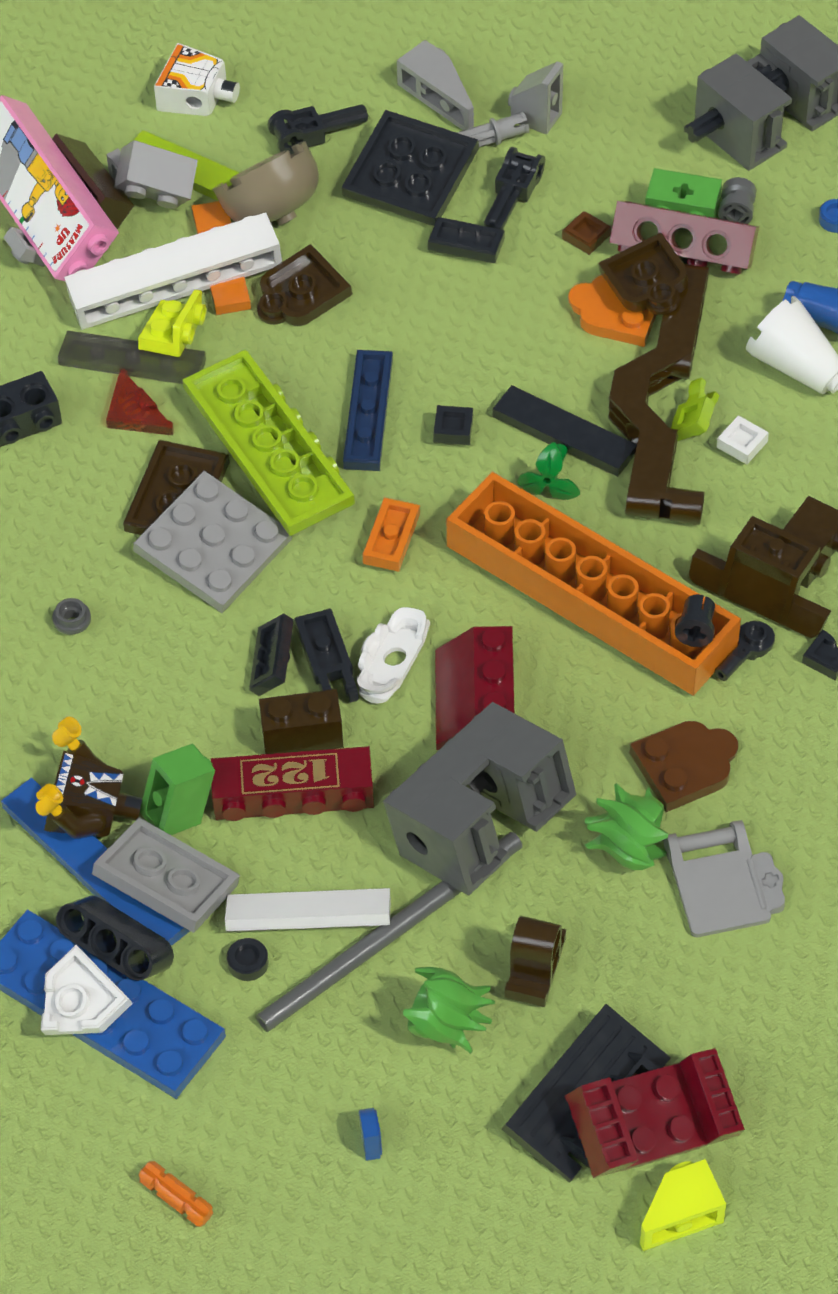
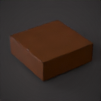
(586, 232)

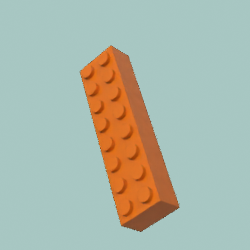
(586, 580)

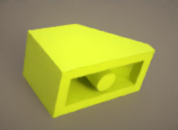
(683, 1205)

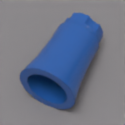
(819, 302)

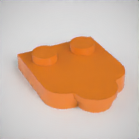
(606, 316)

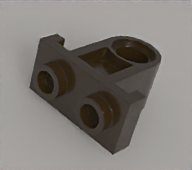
(534, 960)

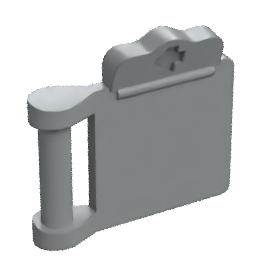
(725, 888)

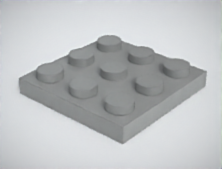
(212, 541)

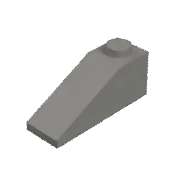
(434, 80)

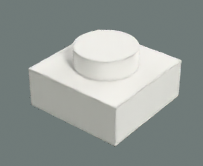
(742, 440)

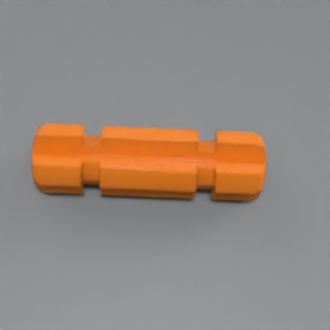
(176, 1193)

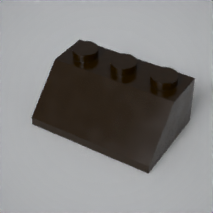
(96, 178)

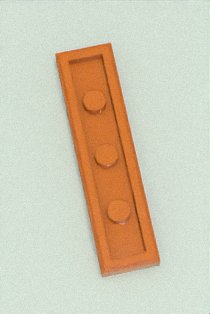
(232, 294)

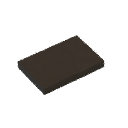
(167, 477)

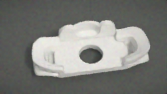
(403, 633)

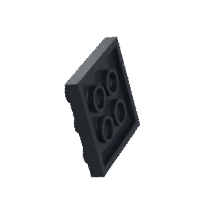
(410, 167)

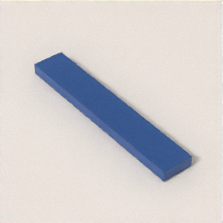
(79, 858)

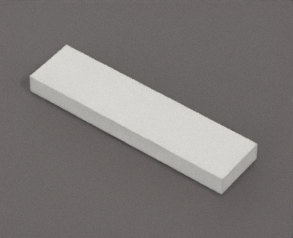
(308, 909)

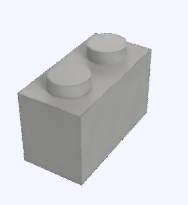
(155, 174)

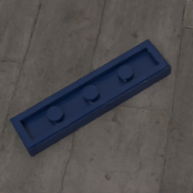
(368, 410)

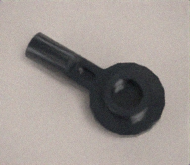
(754, 641)

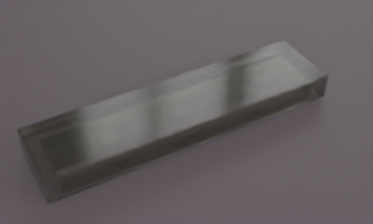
(113, 354)

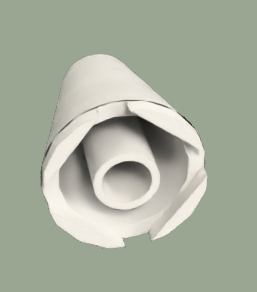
(796, 347)

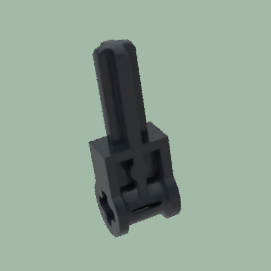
(310, 127)
(513, 183)

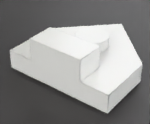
(80, 997)

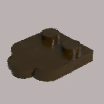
(647, 276)
(301, 289)

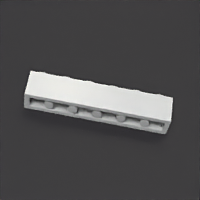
(173, 270)

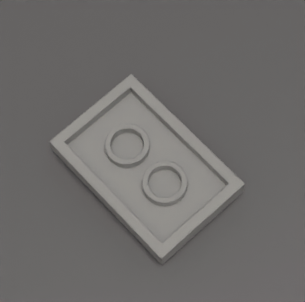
(166, 874)

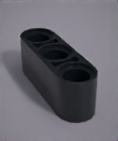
(131, 942)

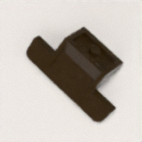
(764, 576)

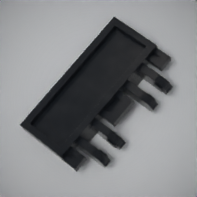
(601, 1051)

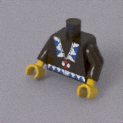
(84, 790)

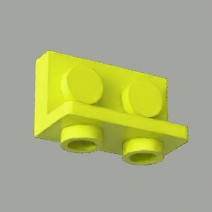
(173, 325)

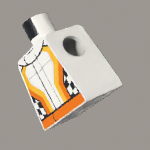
(193, 83)

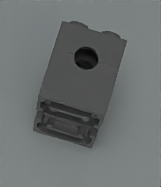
(447, 804)

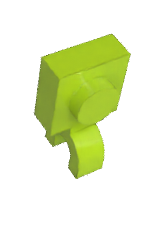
(695, 415)

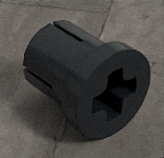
(696, 624)

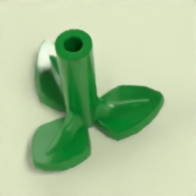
(550, 465)

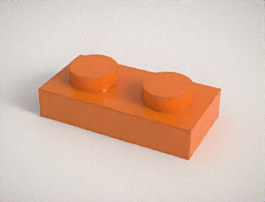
(391, 534)

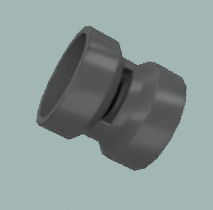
(737, 200)

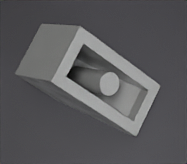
(539, 97)

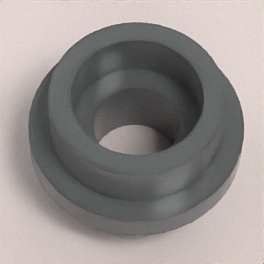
(69, 609)

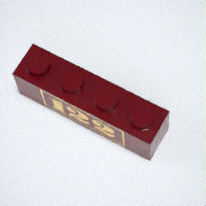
(292, 783)

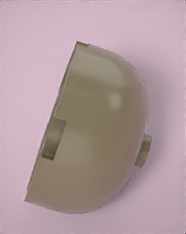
(272, 186)

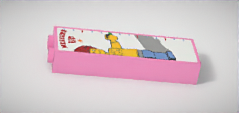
(48, 195)

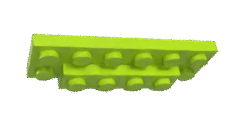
(269, 442)

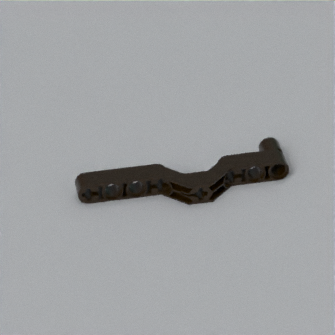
(629, 410)

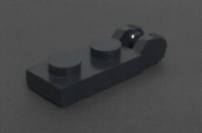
(326, 651)

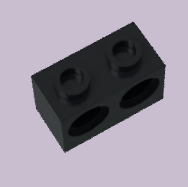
(27, 408)

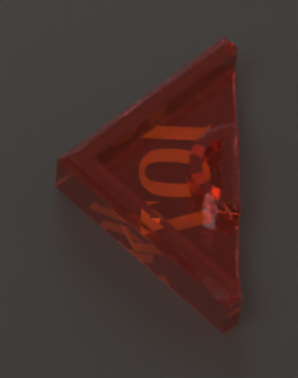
(134, 409)

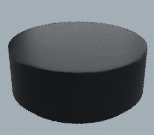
(247, 959)

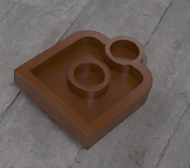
(685, 762)

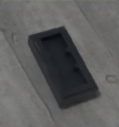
(466, 240)
(271, 654)

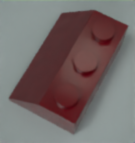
(470, 676)

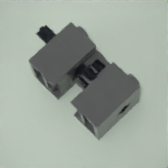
(745, 101)

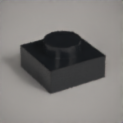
(453, 425)

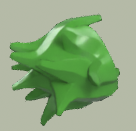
(629, 829)
(446, 1008)

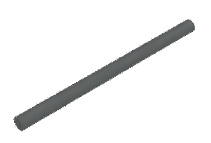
(366, 948)

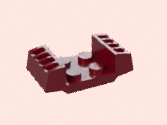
(654, 1114)

